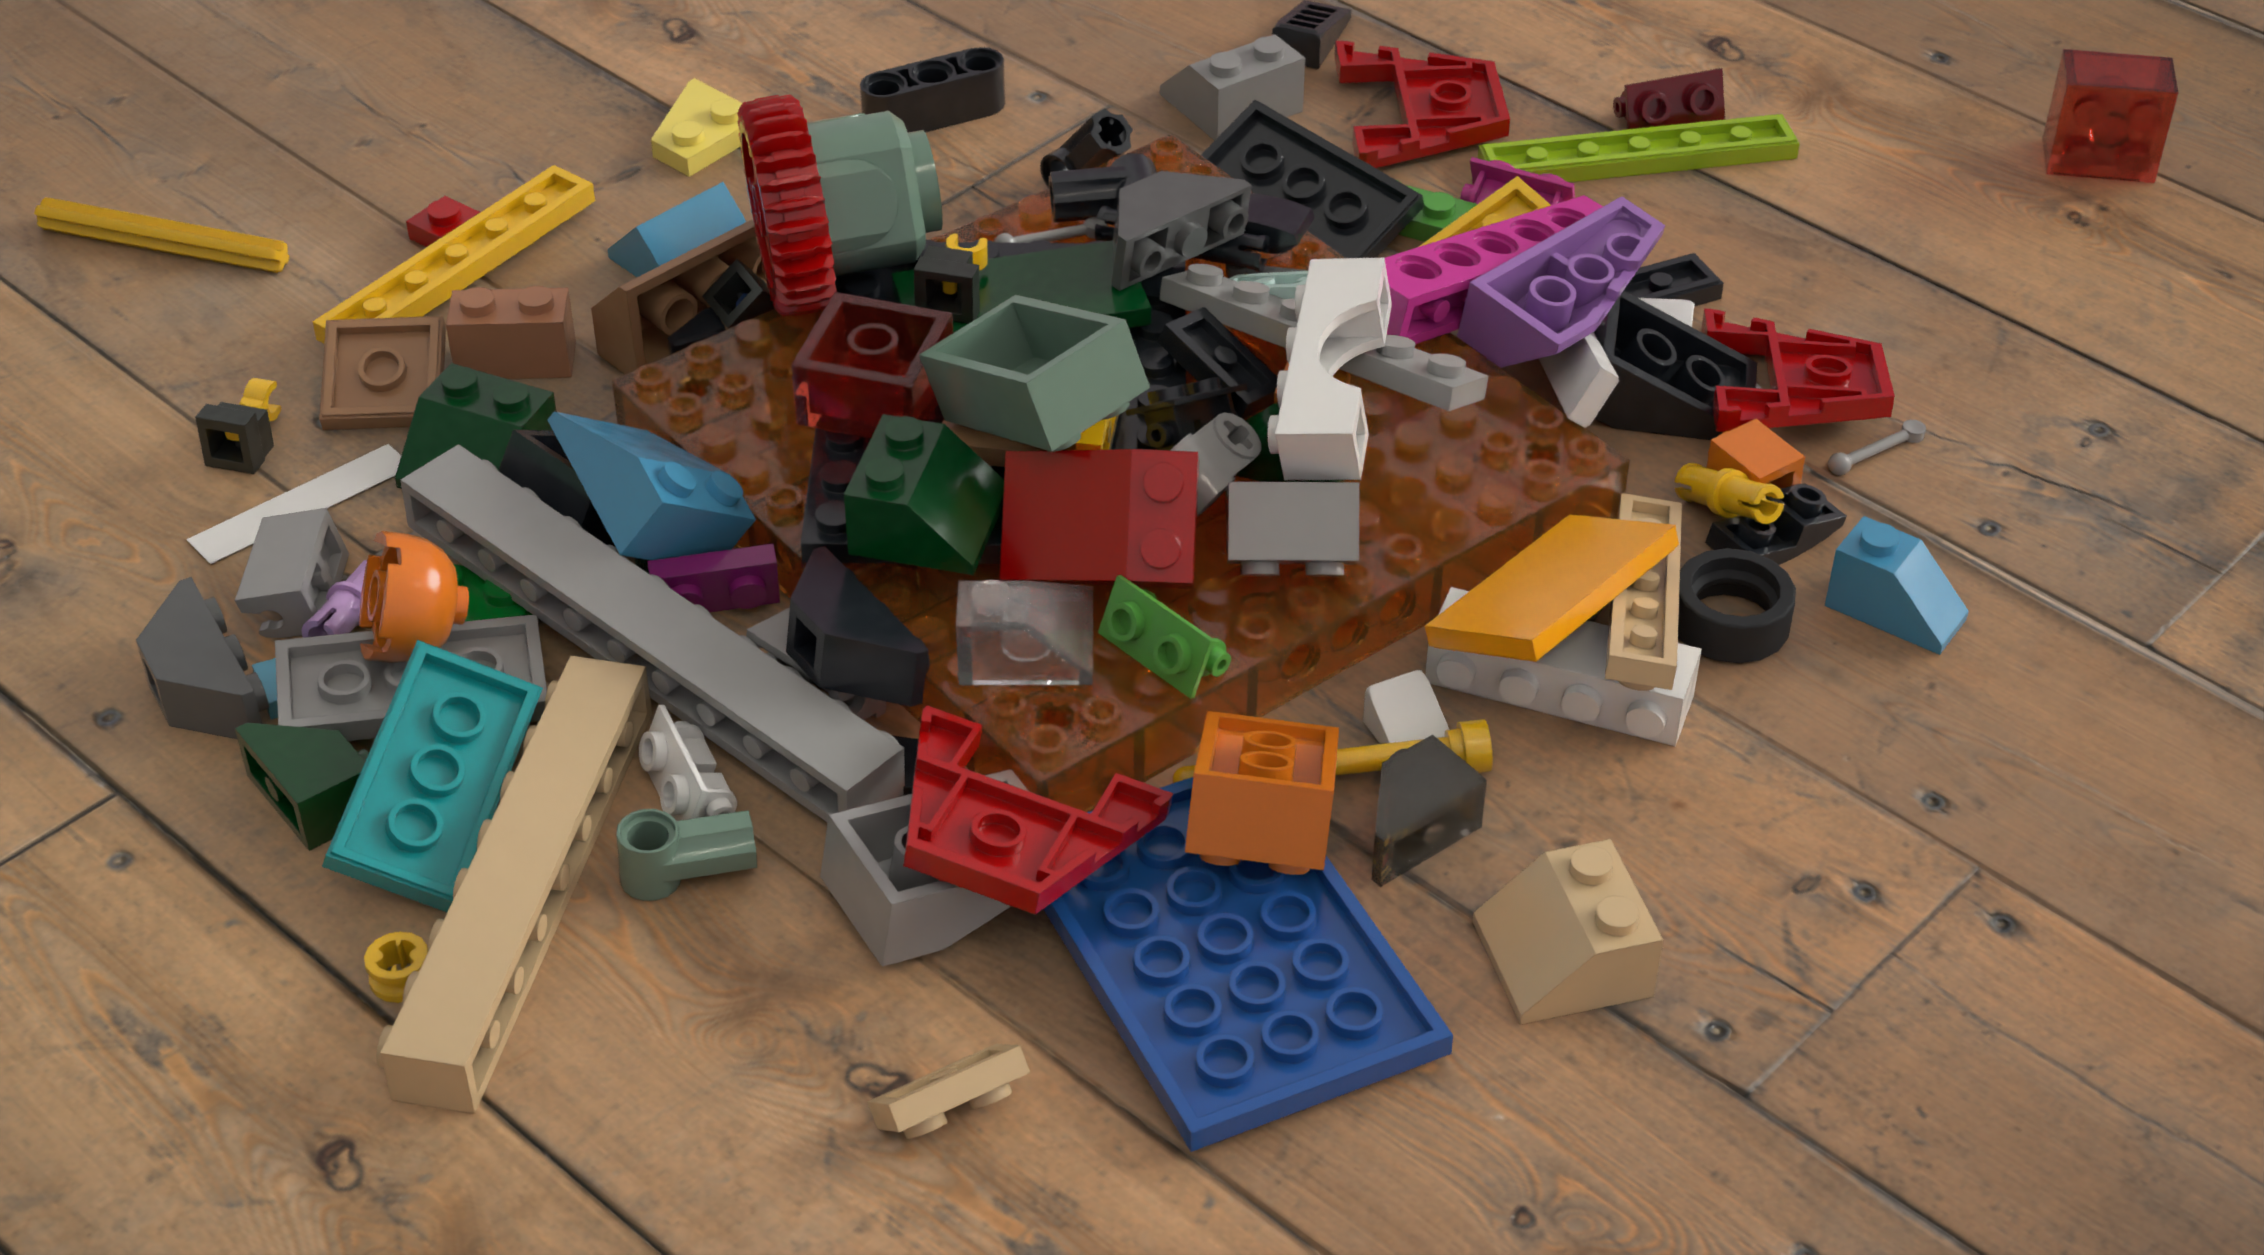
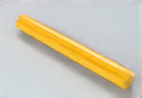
(162, 234)

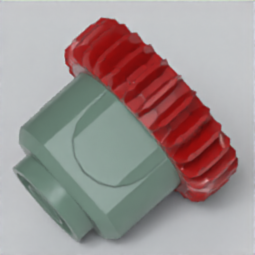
(833, 197)

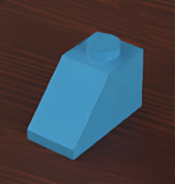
(1894, 586)

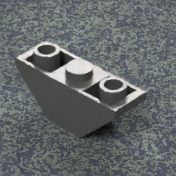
(1173, 220)
(196, 669)

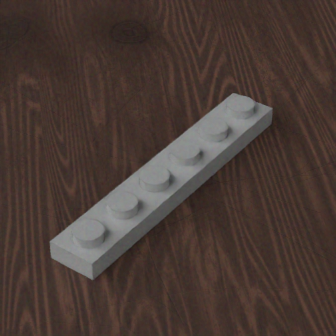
(1398, 365)

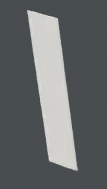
(316, 494)

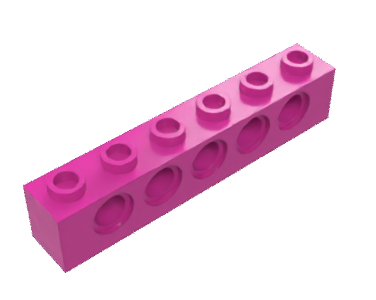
(1433, 279)

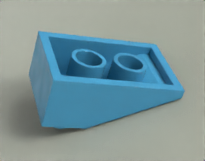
(651, 491)

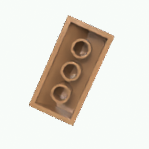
(641, 314)

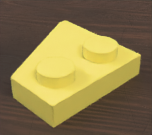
(697, 129)

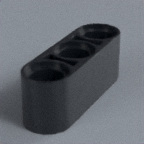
(938, 89)

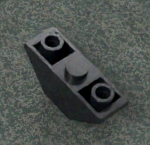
(851, 638)

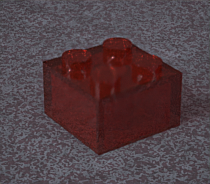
(2109, 115)
(866, 364)

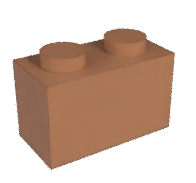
(513, 331)

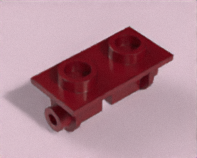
(1673, 100)

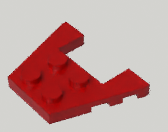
(1440, 100)
(1810, 377)
(1008, 838)

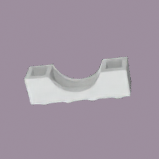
(1320, 418)

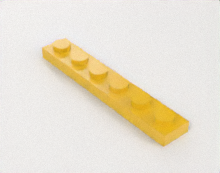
(468, 250)

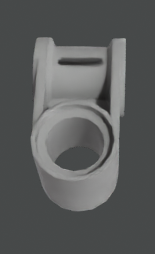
(1224, 450)

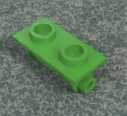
(1161, 638)

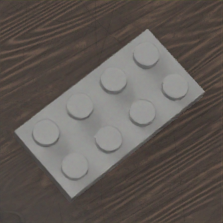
(332, 686)

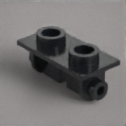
(1184, 410)

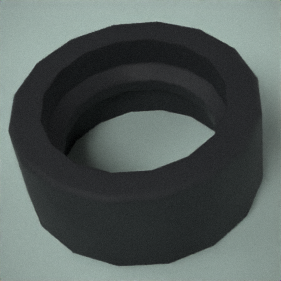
(1741, 575)

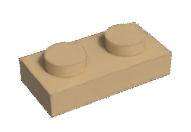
(976, 1078)

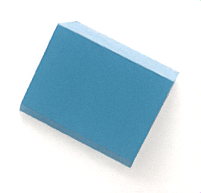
(677, 231)

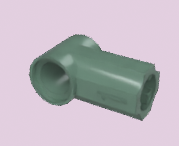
(661, 852)

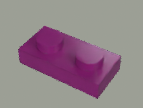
(723, 578)

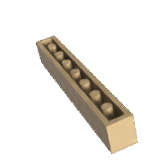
(516, 888)

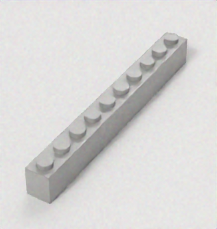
(624, 615)

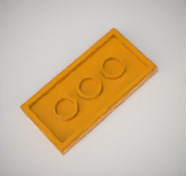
(1551, 587)

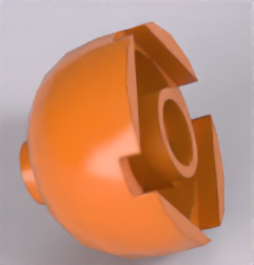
(409, 597)

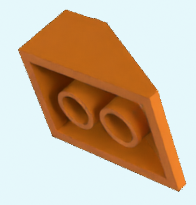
(1263, 792)

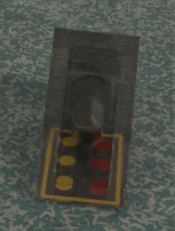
(1423, 807)

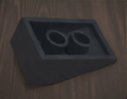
(1665, 371)

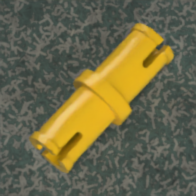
(1729, 493)

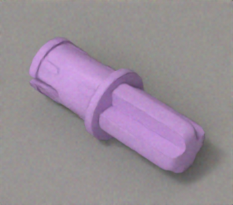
(340, 610)

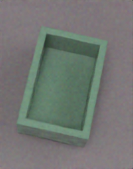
(1035, 372)

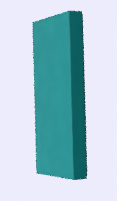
(432, 776)

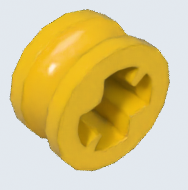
(392, 950)

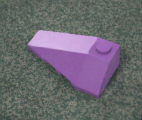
(1558, 286)

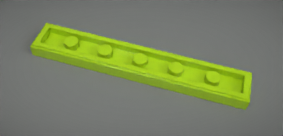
(1651, 149)

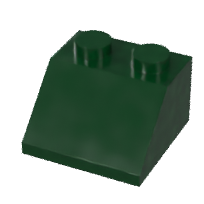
(473, 412)
(921, 498)

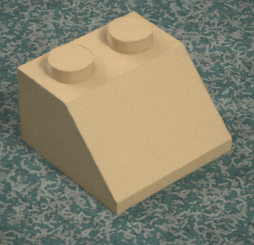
(1571, 934)

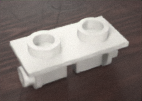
(683, 769)

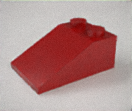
(1100, 517)

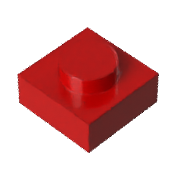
(438, 220)

